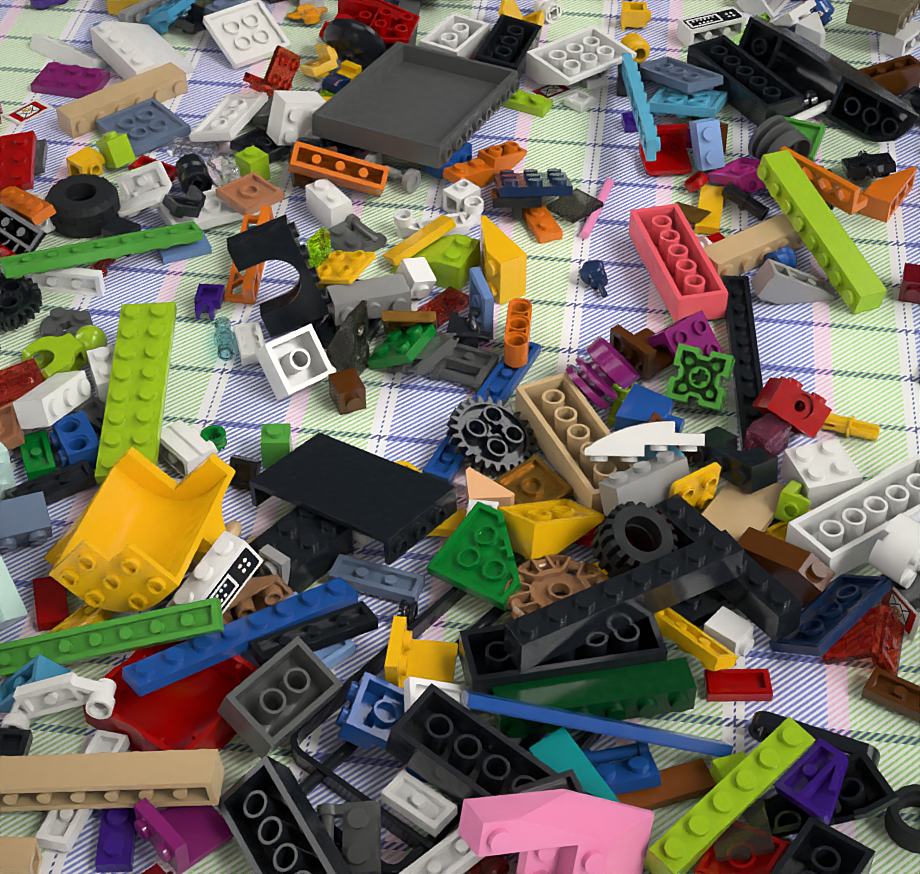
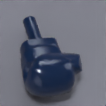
(594, 274)

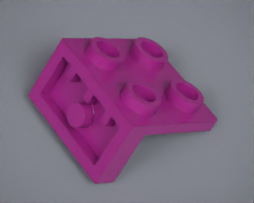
(690, 331)

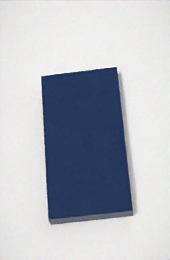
(833, 614)

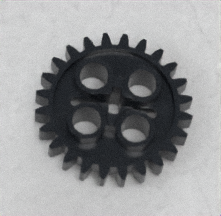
(18, 301)
(490, 436)

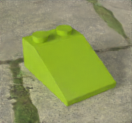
(451, 259)

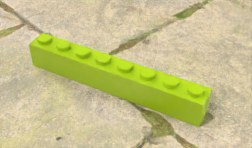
(821, 232)

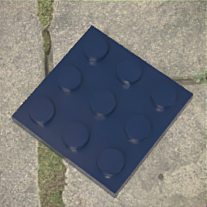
(532, 183)

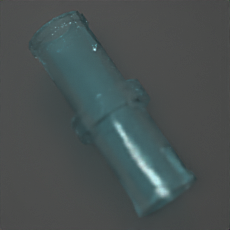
(224, 338)

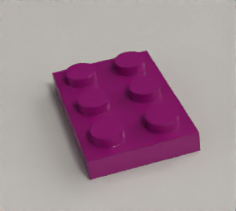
(69, 80)

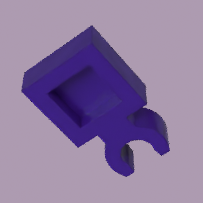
(208, 299)

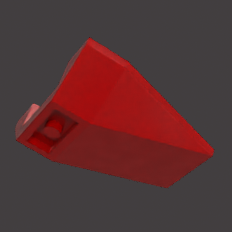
(386, 19)

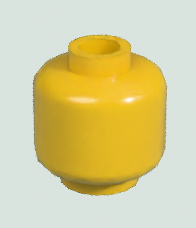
(637, 44)

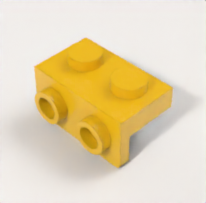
(321, 66)

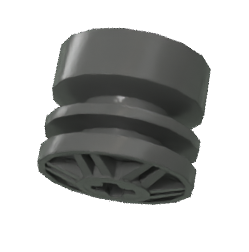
(775, 134)

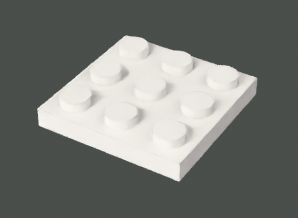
(246, 33)

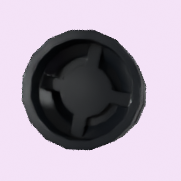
(193, 171)

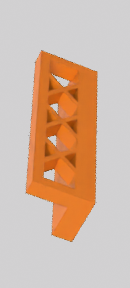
(831, 186)
(252, 277)

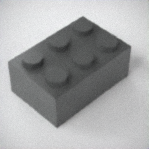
(279, 697)

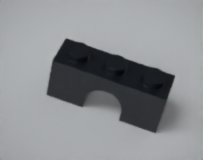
(746, 469)

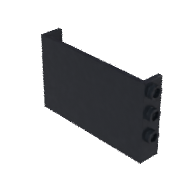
(359, 492)

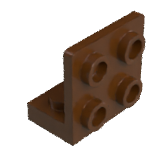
(638, 352)

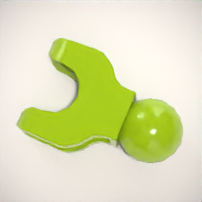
(65, 352)

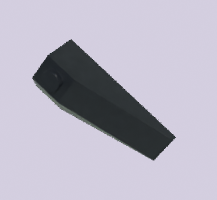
(860, 796)

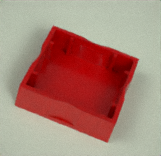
(177, 714)

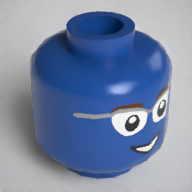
(824, 9)

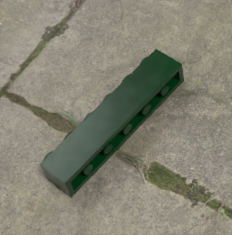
(607, 693)

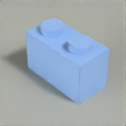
(707, 144)

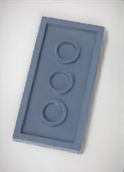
(679, 75)

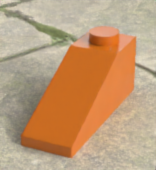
(887, 194)

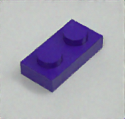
(116, 840)

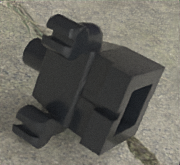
(468, 328)

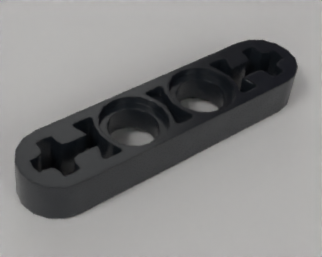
(765, 722)

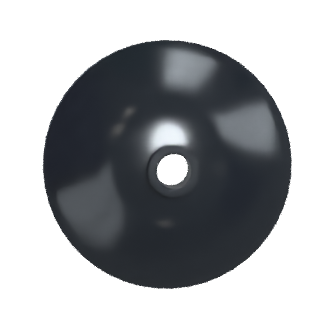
(354, 41)

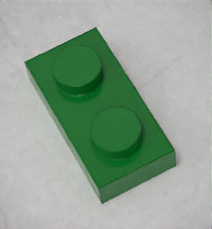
(37, 455)

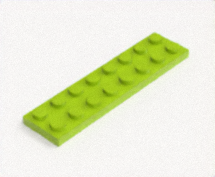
(137, 384)

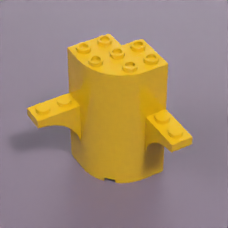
(141, 533)

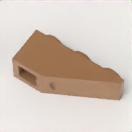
(257, 595)

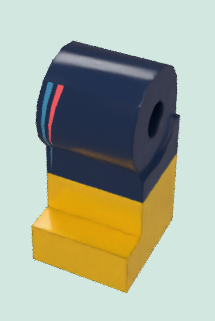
(338, 80)

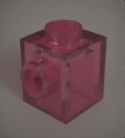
(769, 434)

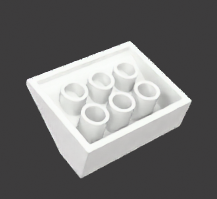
(134, 48)
(575, 57)

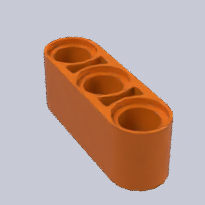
(517, 332)

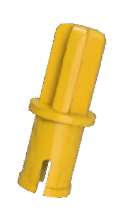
(851, 426)

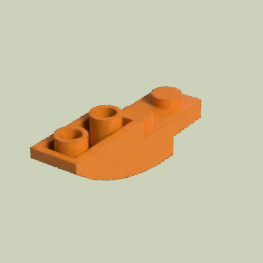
(488, 161)

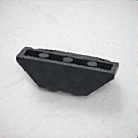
(18, 233)

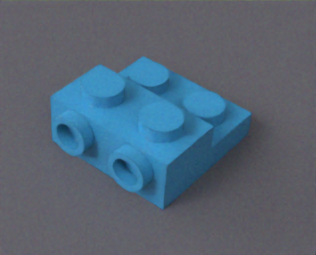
(167, 14)

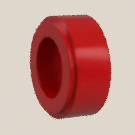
(696, 181)

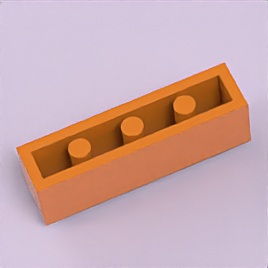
(338, 169)

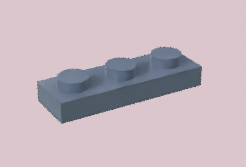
(378, 579)

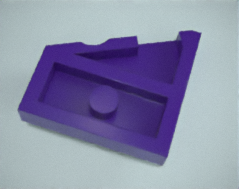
(815, 780)

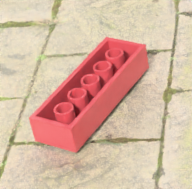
(677, 262)

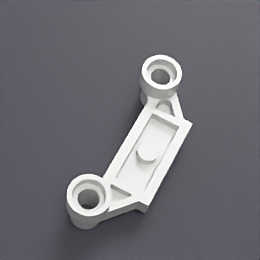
(464, 220)
(60, 694)

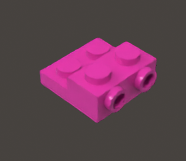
(740, 173)

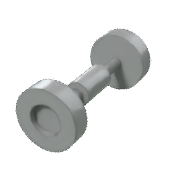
(410, 180)

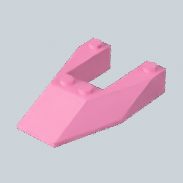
(558, 832)

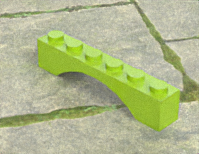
(705, 822)

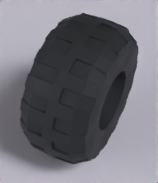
(83, 205)

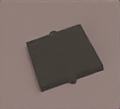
(575, 207)
(746, 835)

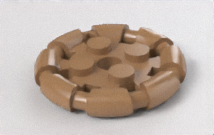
(545, 577)

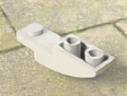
(631, 441)

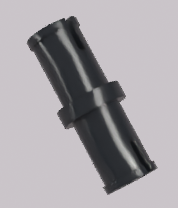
(745, 201)

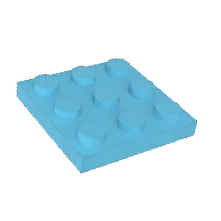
(702, 104)

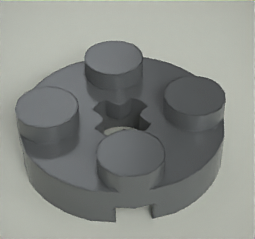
(64, 319)

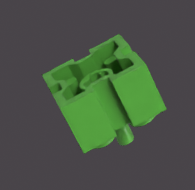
(700, 378)

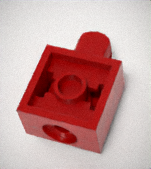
(791, 404)

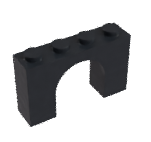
(279, 241)

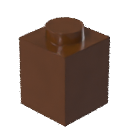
(347, 391)

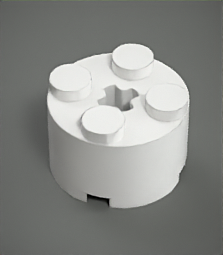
(899, 551)

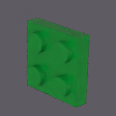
(401, 346)

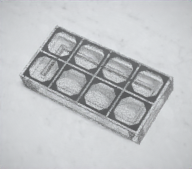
(182, 146)

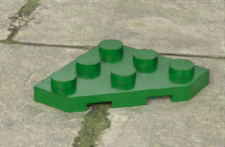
(479, 557)

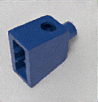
(641, 404)

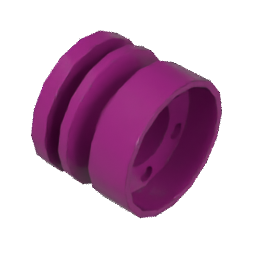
(602, 373)

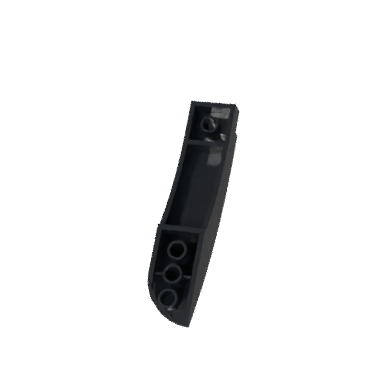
(855, 98)

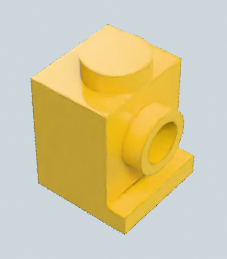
(634, 14)
(85, 162)

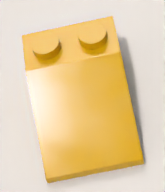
(502, 263)
(547, 526)

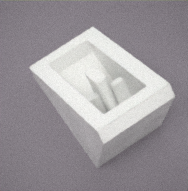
(811, 29)

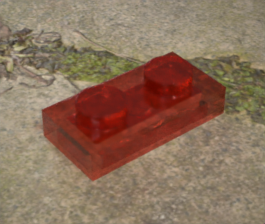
(446, 302)

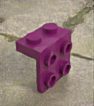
(182, 832)

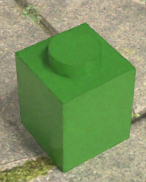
(275, 442)

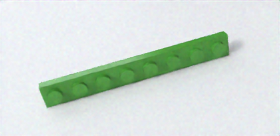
(95, 250)
(115, 635)

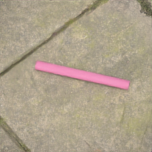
(591, 220)

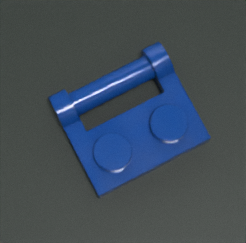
(628, 774)

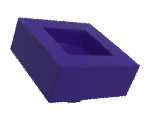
(628, 122)

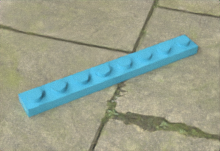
(640, 108)

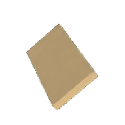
(738, 509)

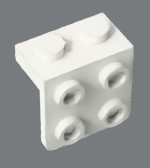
(143, 188)

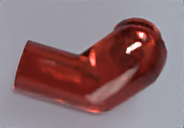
(102, 264)

